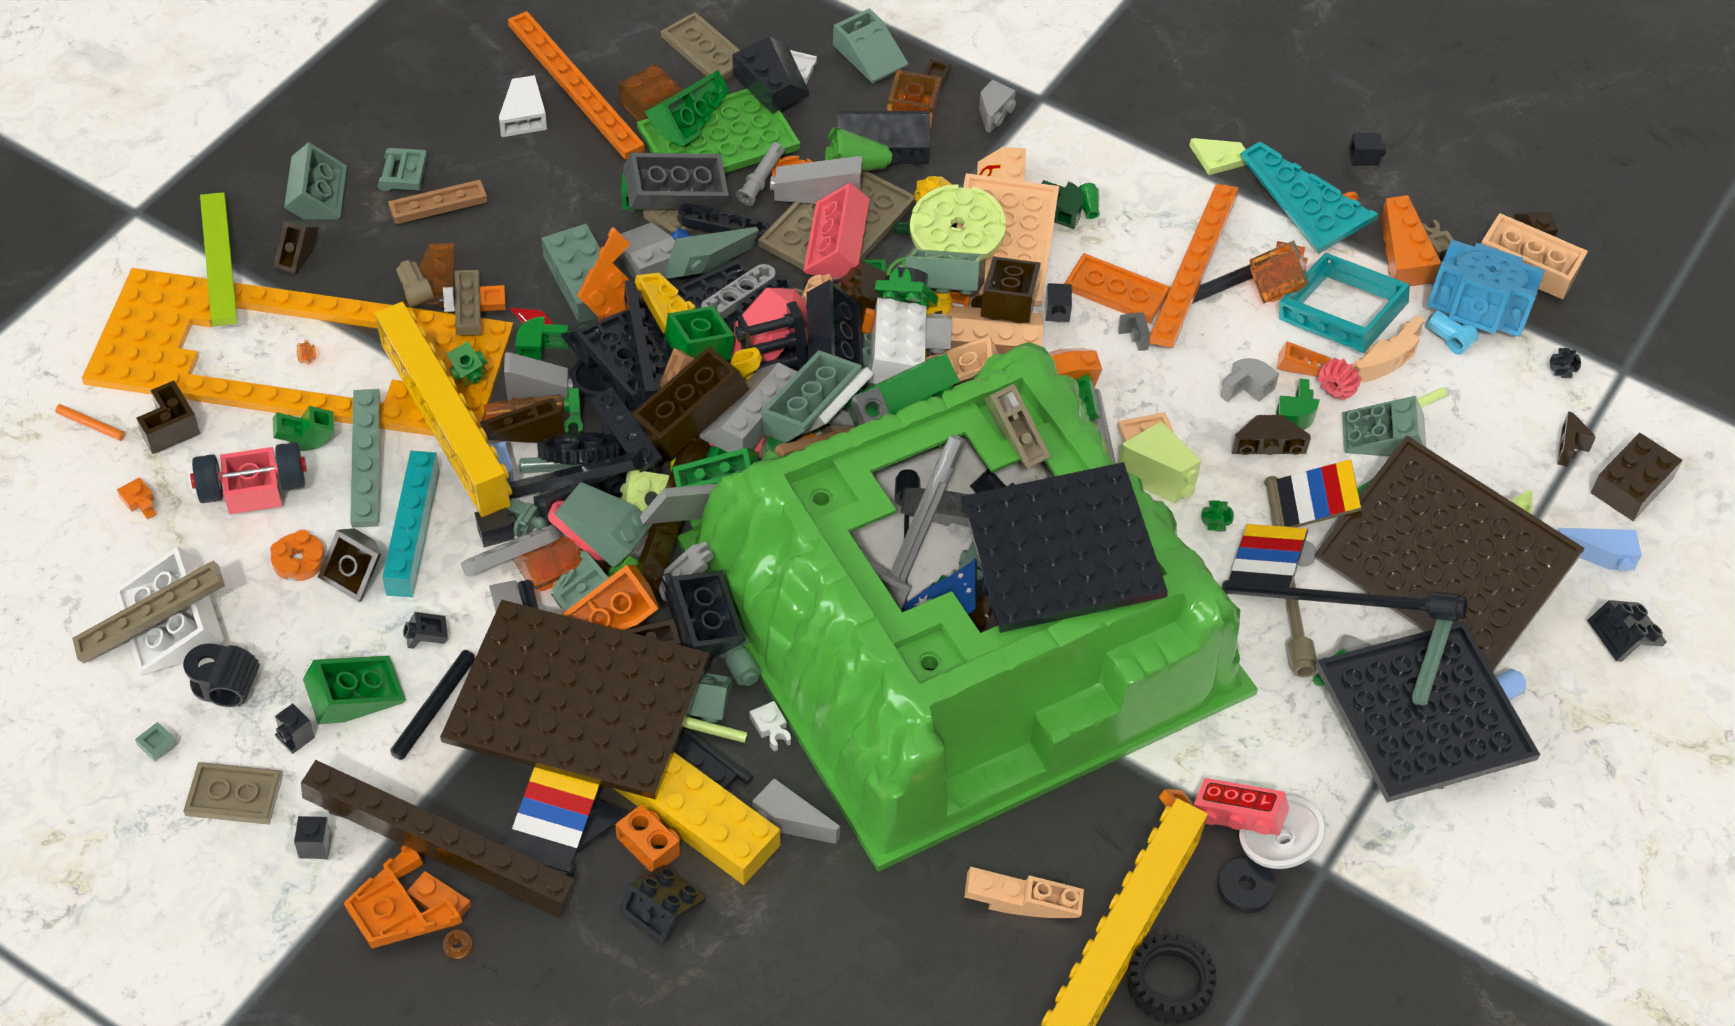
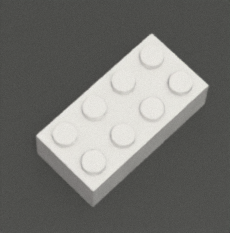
(896, 338)

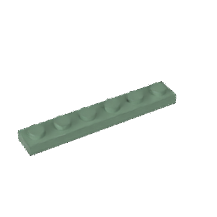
(365, 458)

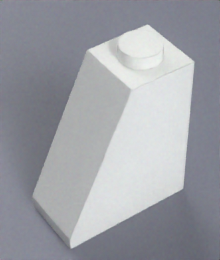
(522, 108)

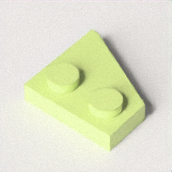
(1217, 155)

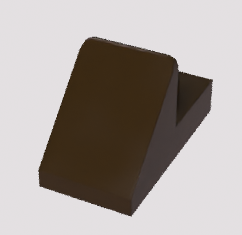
(1573, 437)

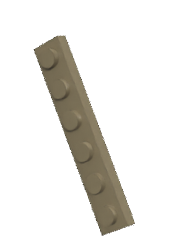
(148, 612)

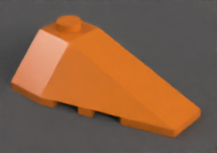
(1077, 362)
(617, 602)

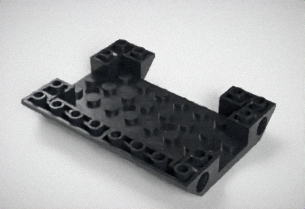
(609, 335)

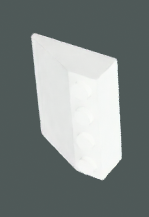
(175, 636)

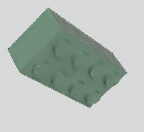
(570, 258)

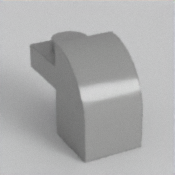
(1252, 376)

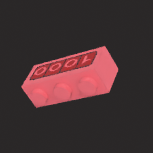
(1243, 806)

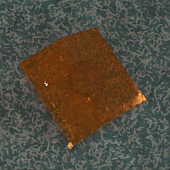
(548, 563)

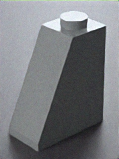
(534, 378)

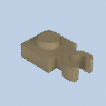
(1439, 239)

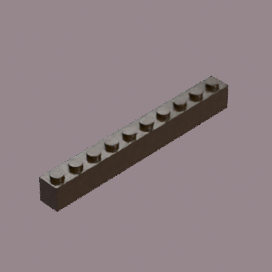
(437, 838)

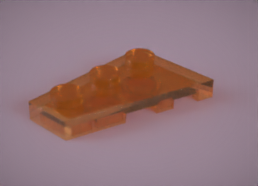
(438, 269)

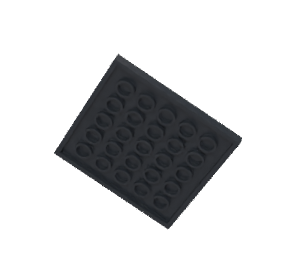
(1063, 547)
(1417, 748)

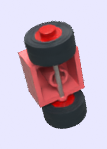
(249, 477)

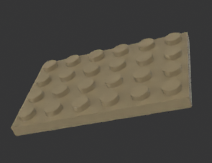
(791, 232)

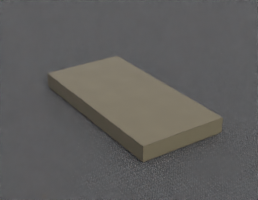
(701, 45)

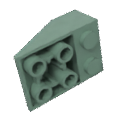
(868, 45)
(1374, 433)

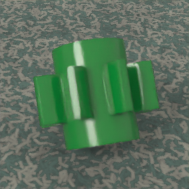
(1217, 515)

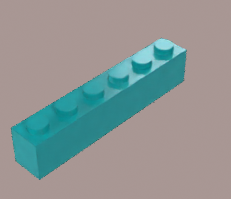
(411, 524)

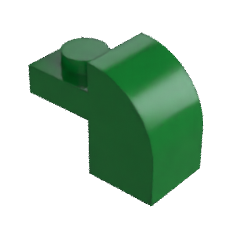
(536, 335)
(1301, 408)
(308, 431)

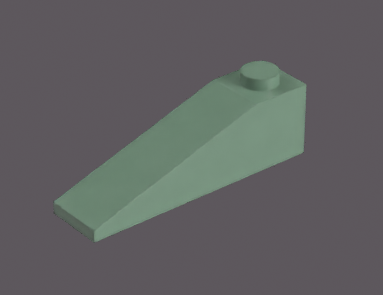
(707, 251)

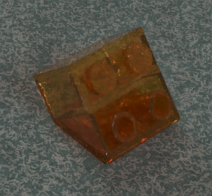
(1279, 272)

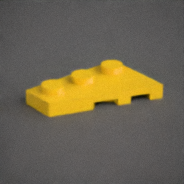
(660, 297)

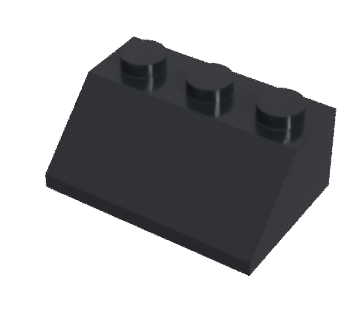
(704, 612)

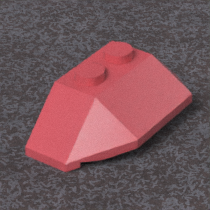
(768, 307)

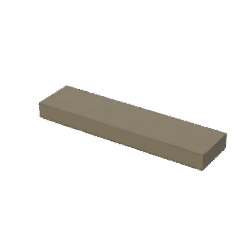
(467, 302)

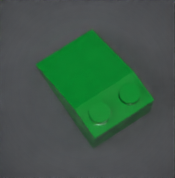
(351, 687)

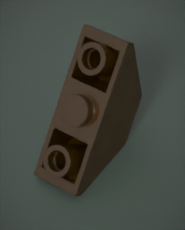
(1271, 436)

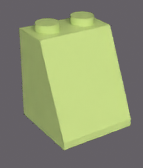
(1161, 463)

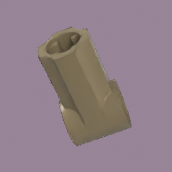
(414, 285)

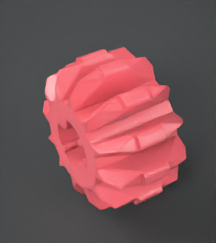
(1339, 378)

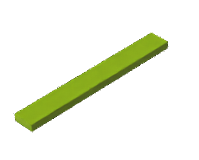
(218, 259)

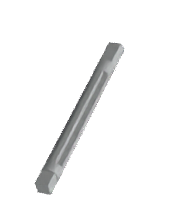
(927, 508)

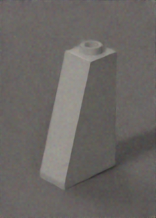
(815, 180)

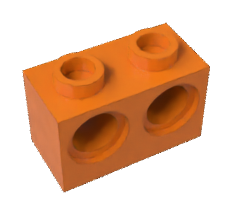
(642, 842)

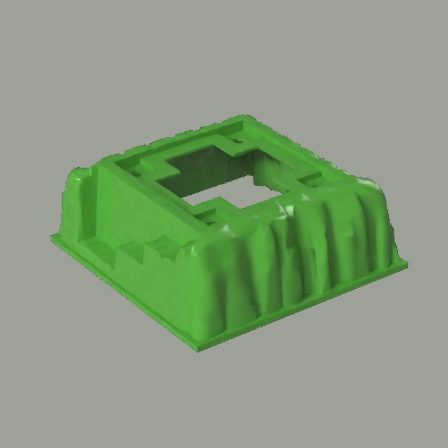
(999, 712)

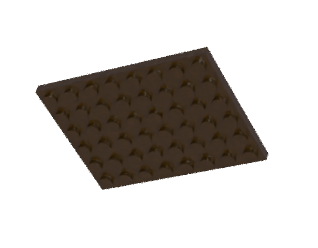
(1448, 533)
(576, 699)

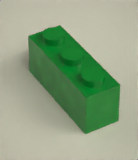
(713, 468)

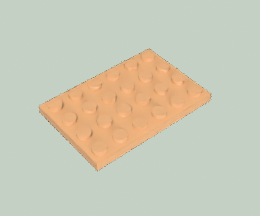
(1029, 221)

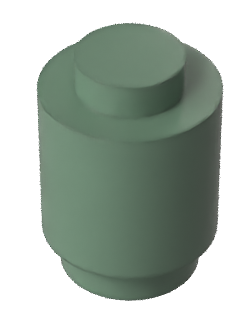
(742, 666)

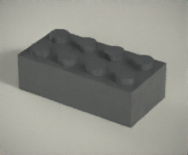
(674, 180)

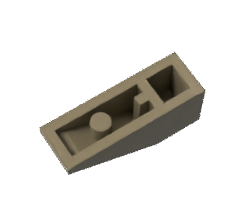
(1017, 426)

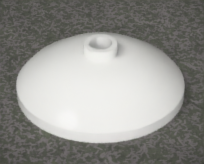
(1302, 830)

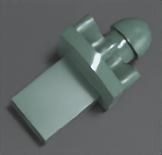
(526, 518)

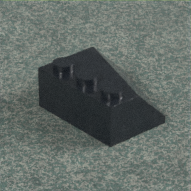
(770, 73)

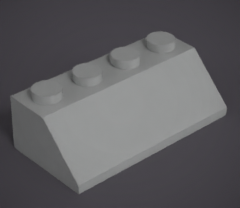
(742, 422)

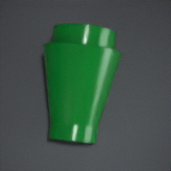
(1090, 200)

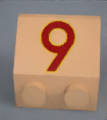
(1004, 163)

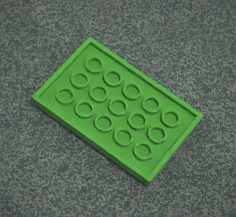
(737, 130)

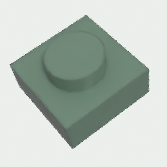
(156, 741)

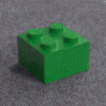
(697, 329)

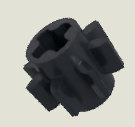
(1565, 362)

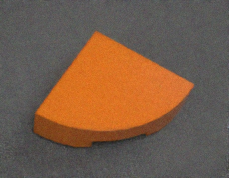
(868, 320)

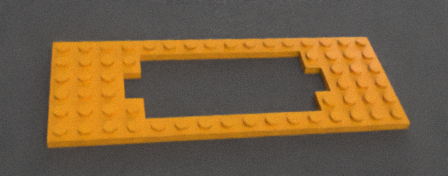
(158, 309)

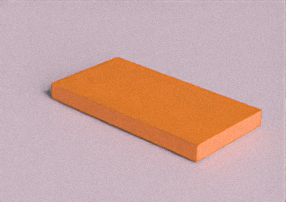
(1117, 287)

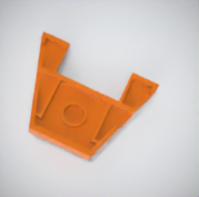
(605, 282)
(387, 912)

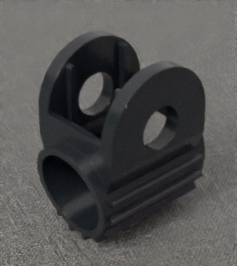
(224, 680)

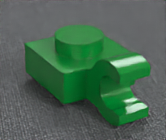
(572, 405)

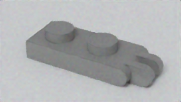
(690, 562)

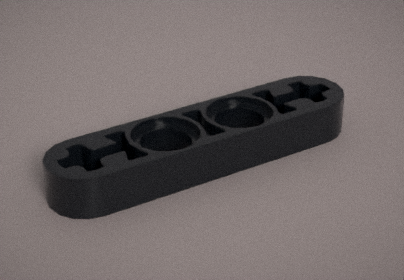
(723, 220)

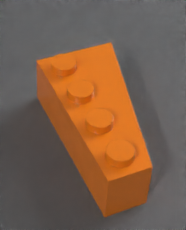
(1407, 243)

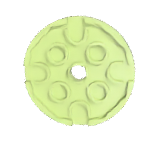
(951, 204)

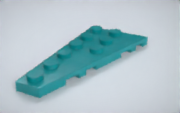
(1309, 202)

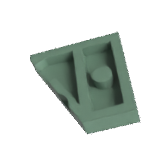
(580, 582)

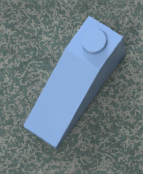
(1607, 547)

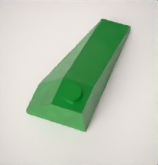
(688, 110)

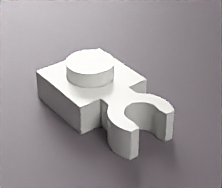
(770, 721)

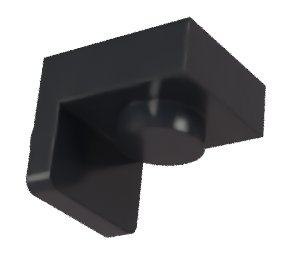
(425, 628)

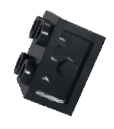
(1625, 627)
(659, 901)

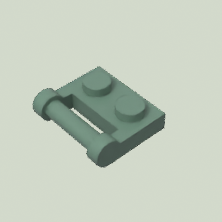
(409, 172)

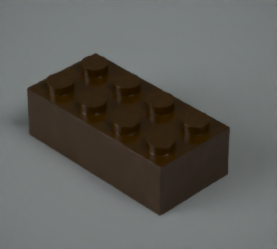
(690, 401)

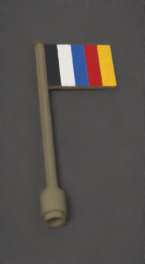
(1304, 501)

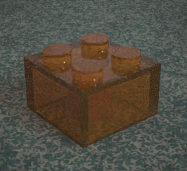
(646, 90)
(914, 93)

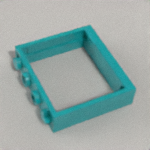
(1332, 327)

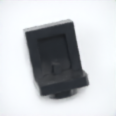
(987, 481)

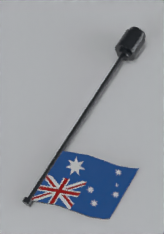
(961, 583)

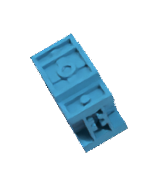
(1485, 288)

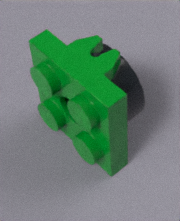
(907, 286)

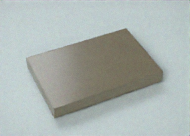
(233, 793)

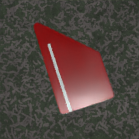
(527, 314)

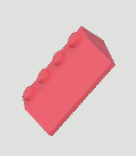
(837, 232)

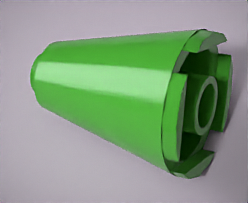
(848, 144)

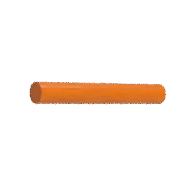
(90, 422)

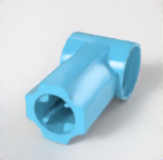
(1457, 336)

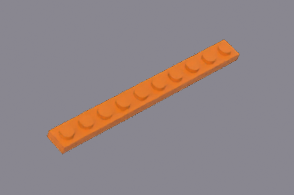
(576, 85)
(1193, 266)

